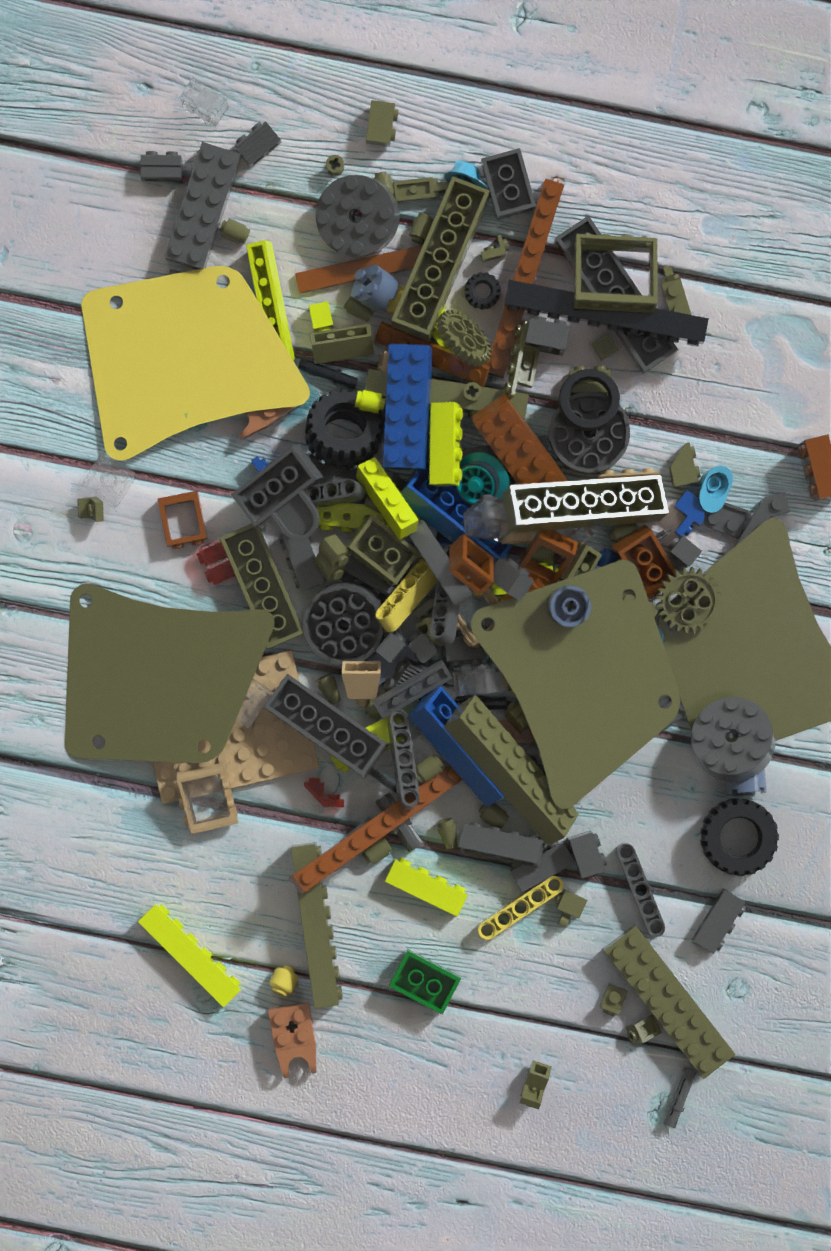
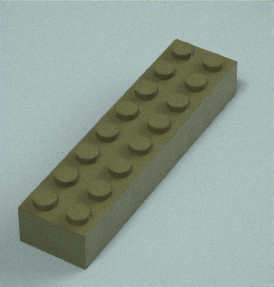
(440, 259)
(451, 392)
(584, 503)
(509, 769)
(317, 933)
(669, 1001)

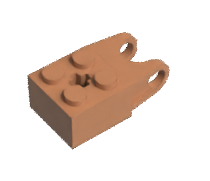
(264, 418)
(293, 1043)

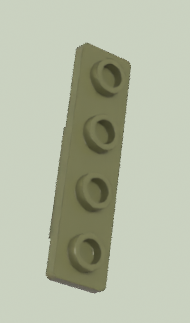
(523, 364)

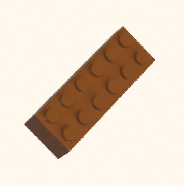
(516, 443)

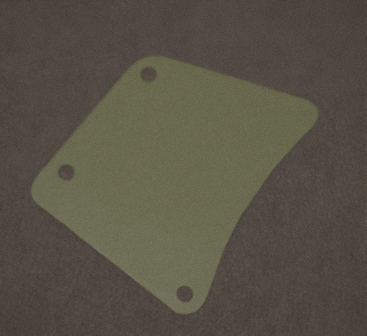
(762, 641)
(157, 677)
(588, 685)

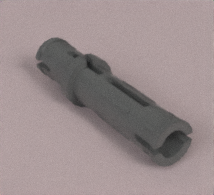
(679, 1099)

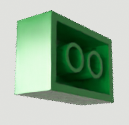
(425, 981)

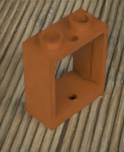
(178, 499)
(548, 539)
(478, 566)

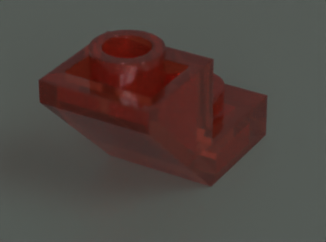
(317, 789)

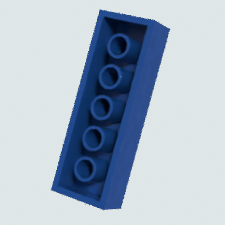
(407, 407)
(444, 510)
(430, 718)

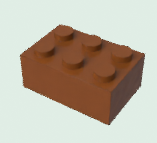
(817, 465)
(648, 556)

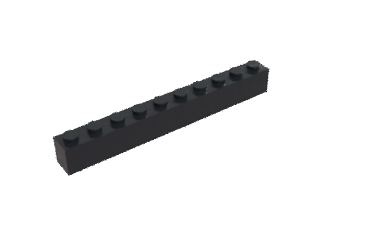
(560, 303)

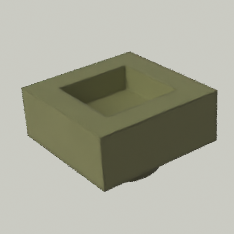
(604, 346)

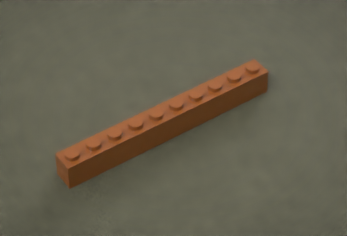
(525, 273)
(371, 831)

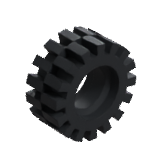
(477, 279)

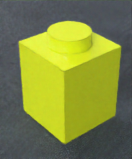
(321, 316)

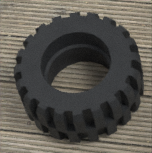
(335, 450)
(758, 856)

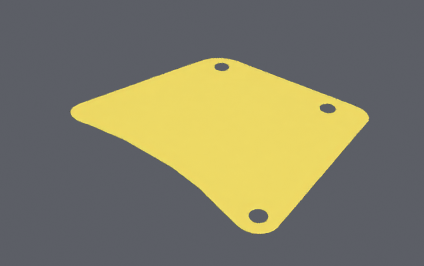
(183, 350)

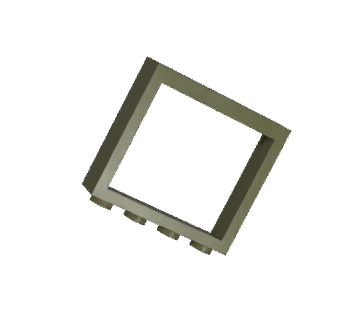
(616, 302)

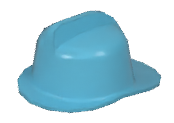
(466, 172)
(715, 488)

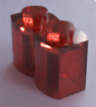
(216, 562)

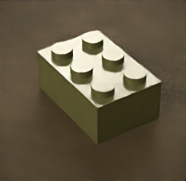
(381, 550)

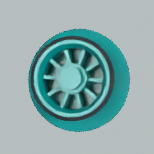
(481, 476)

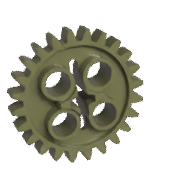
(463, 338)
(677, 585)

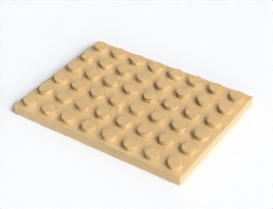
(256, 753)

